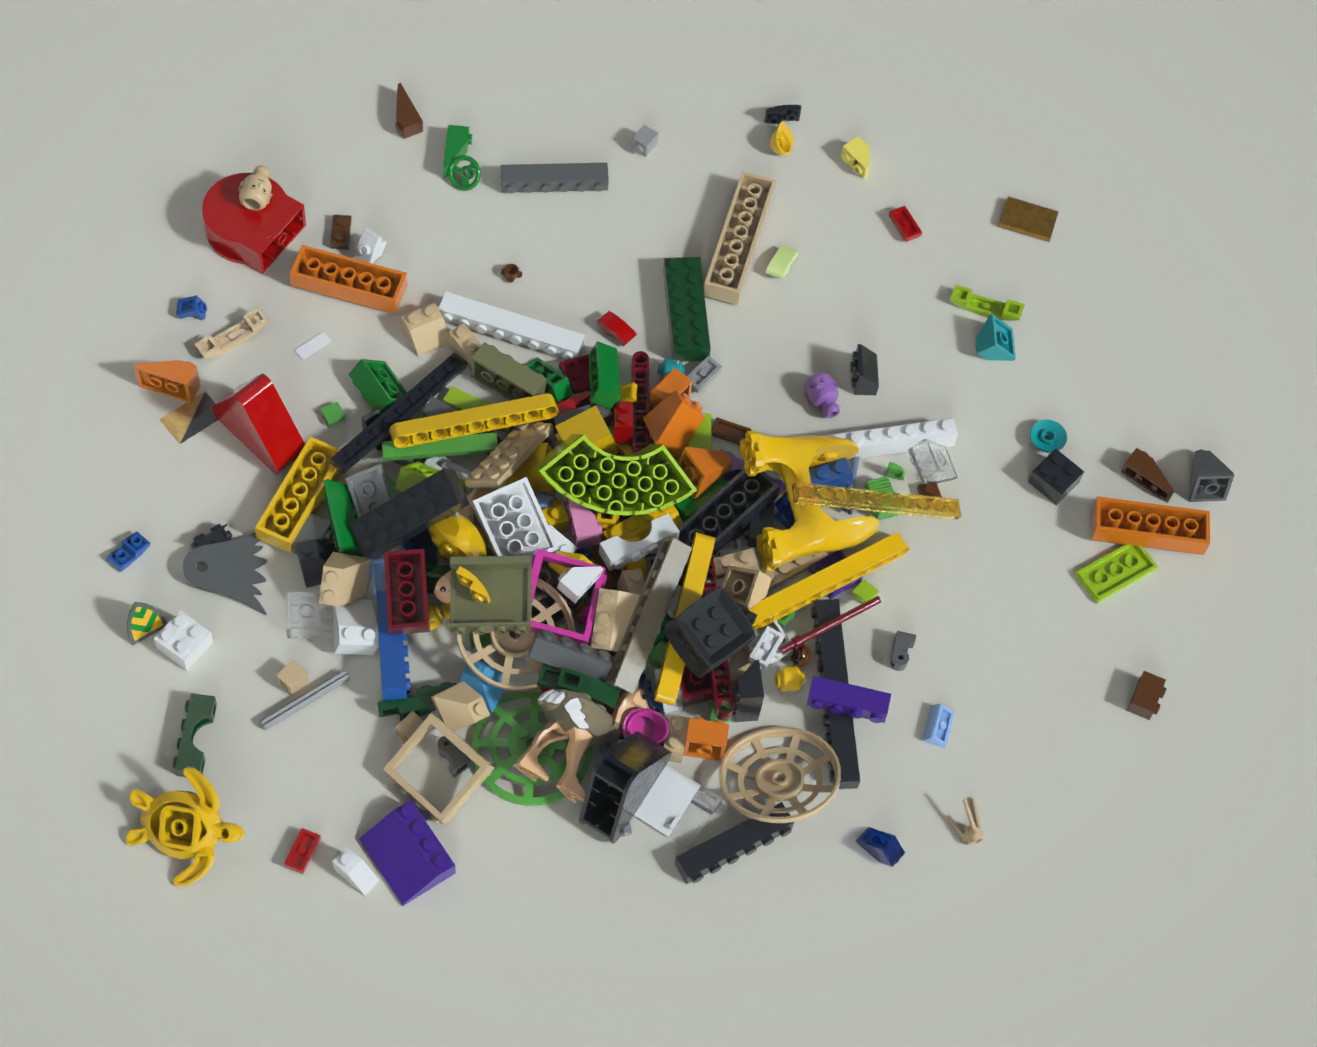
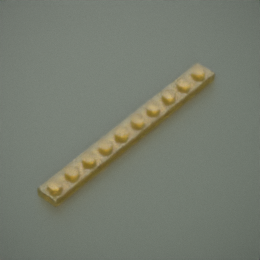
(875, 501)

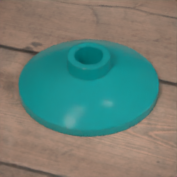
(1048, 429)

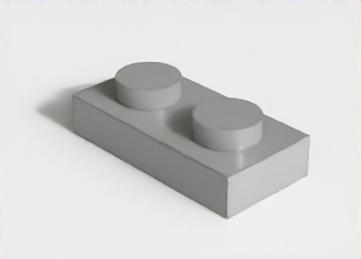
(704, 373)

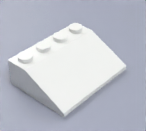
(514, 521)

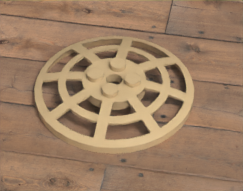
(518, 647)
(779, 768)

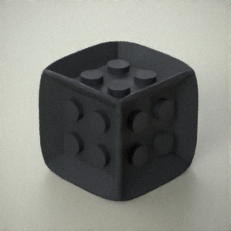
(709, 632)

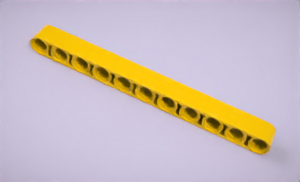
(828, 580)

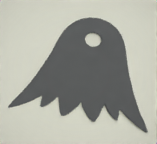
(229, 569)

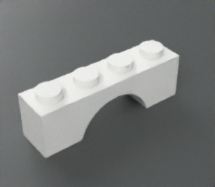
(619, 552)

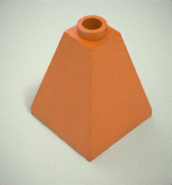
(704, 467)

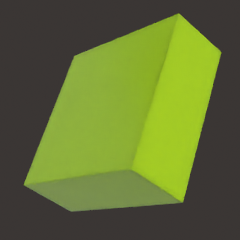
(864, 591)

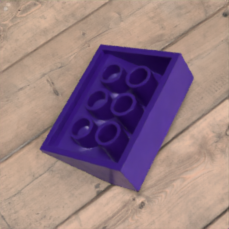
(407, 853)

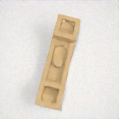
(234, 336)

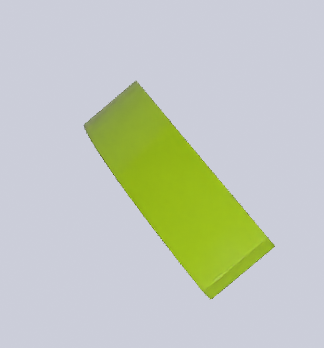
(985, 306)

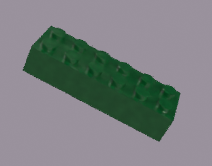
(686, 309)

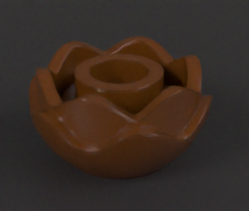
(801, 656)

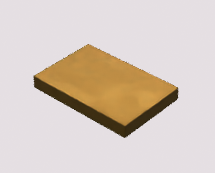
(1028, 219)

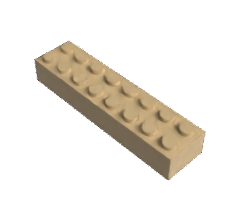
(739, 238)

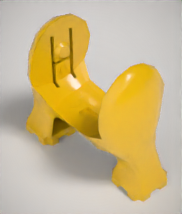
(813, 528)

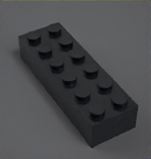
(730, 509)
(409, 513)

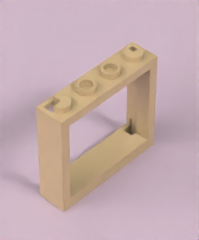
(463, 795)

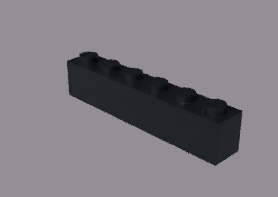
(729, 846)

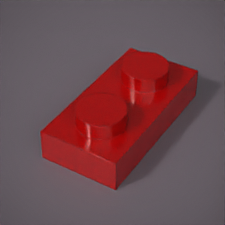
(905, 223)
(302, 851)

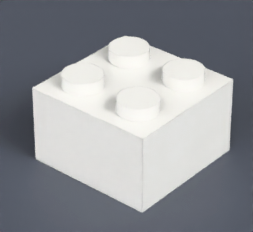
(183, 640)

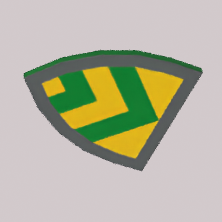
(143, 622)

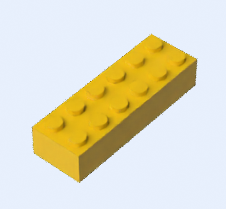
(297, 495)

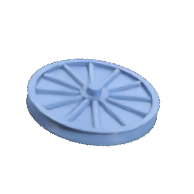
(544, 499)

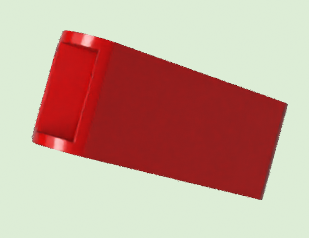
(261, 422)

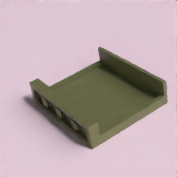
(509, 588)

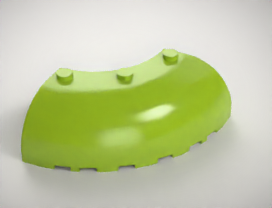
(615, 483)

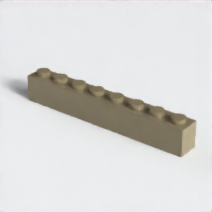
(648, 615)

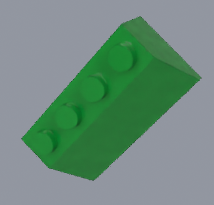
(341, 514)

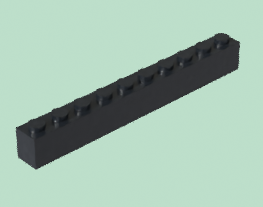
(833, 666)

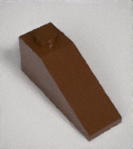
(407, 117)
(1145, 472)

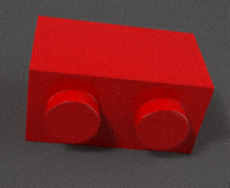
(623, 422)

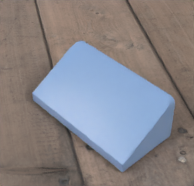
(938, 725)

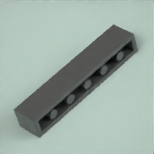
(554, 177)

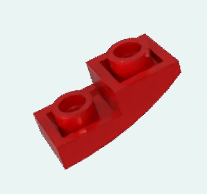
(617, 327)

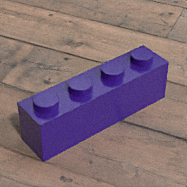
(848, 699)

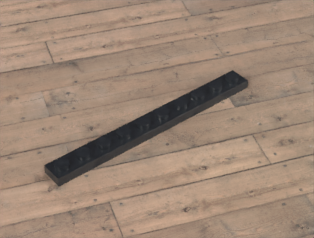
(398, 412)

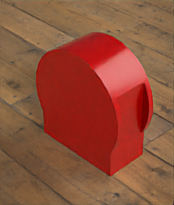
(247, 234)

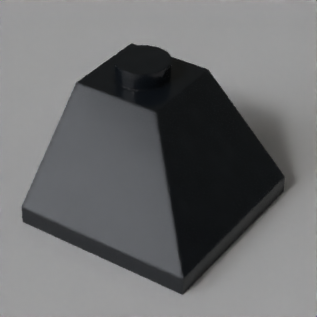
(312, 557)

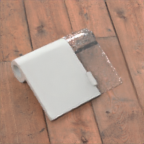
(679, 806)

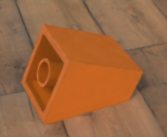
(674, 422)

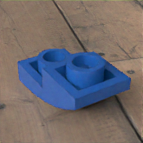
(131, 549)

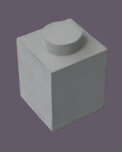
(644, 141)

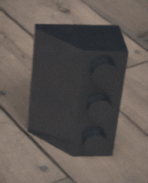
(748, 694)

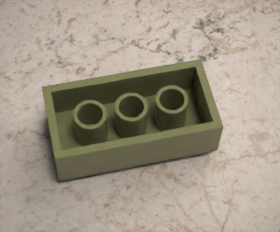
(505, 374)

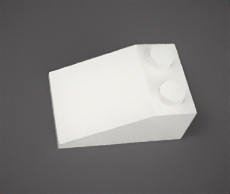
(355, 628)

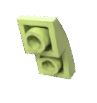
(781, 262)

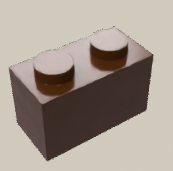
(1146, 695)

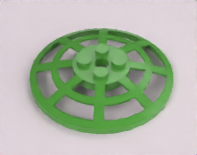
(516, 744)

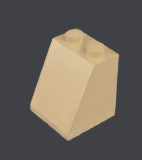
(344, 579)

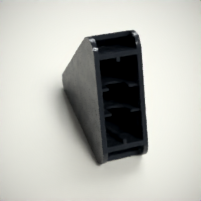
(621, 783)

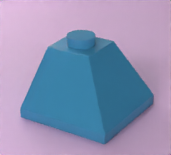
(489, 693)

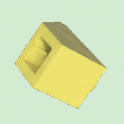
(857, 155)

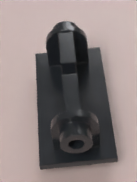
(217, 534)

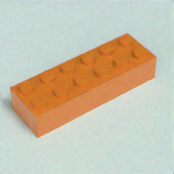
(348, 279)
(1150, 525)

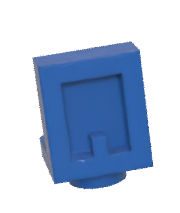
(190, 307)

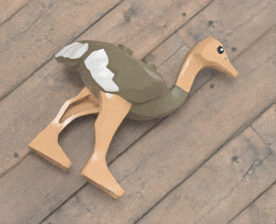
(581, 722)

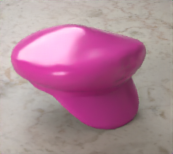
(646, 722)

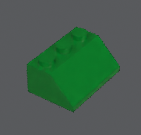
(377, 384)

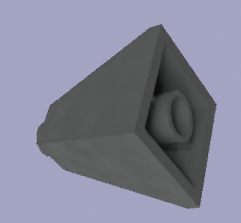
(1209, 478)

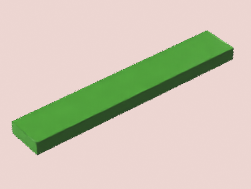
(449, 447)

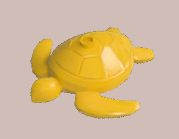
(184, 825)

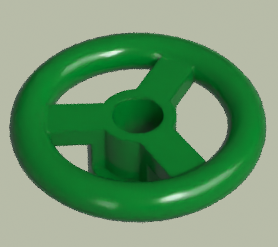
(470, 173)

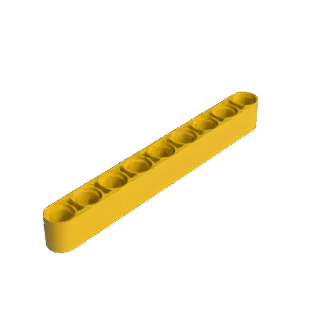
(473, 420)
(690, 592)

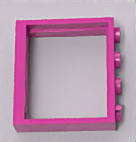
(540, 555)

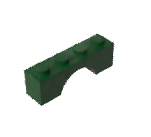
(200, 712)

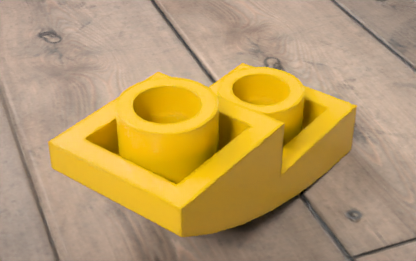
(476, 588)

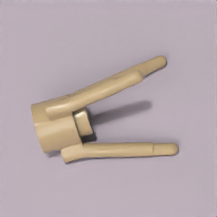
(973, 833)

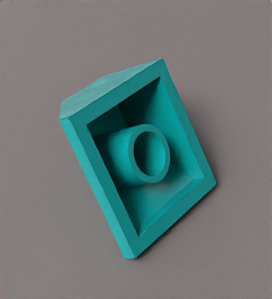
(995, 340)

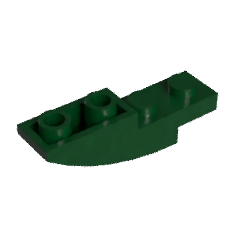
(571, 680)
(420, 704)

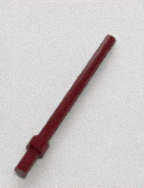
(798, 641)

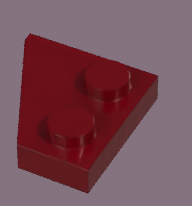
(577, 372)

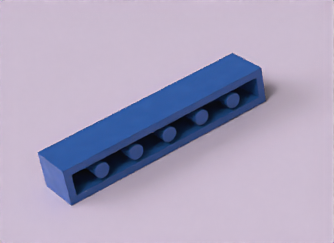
(391, 655)

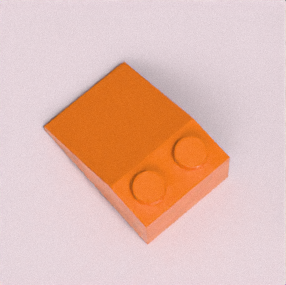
(169, 378)

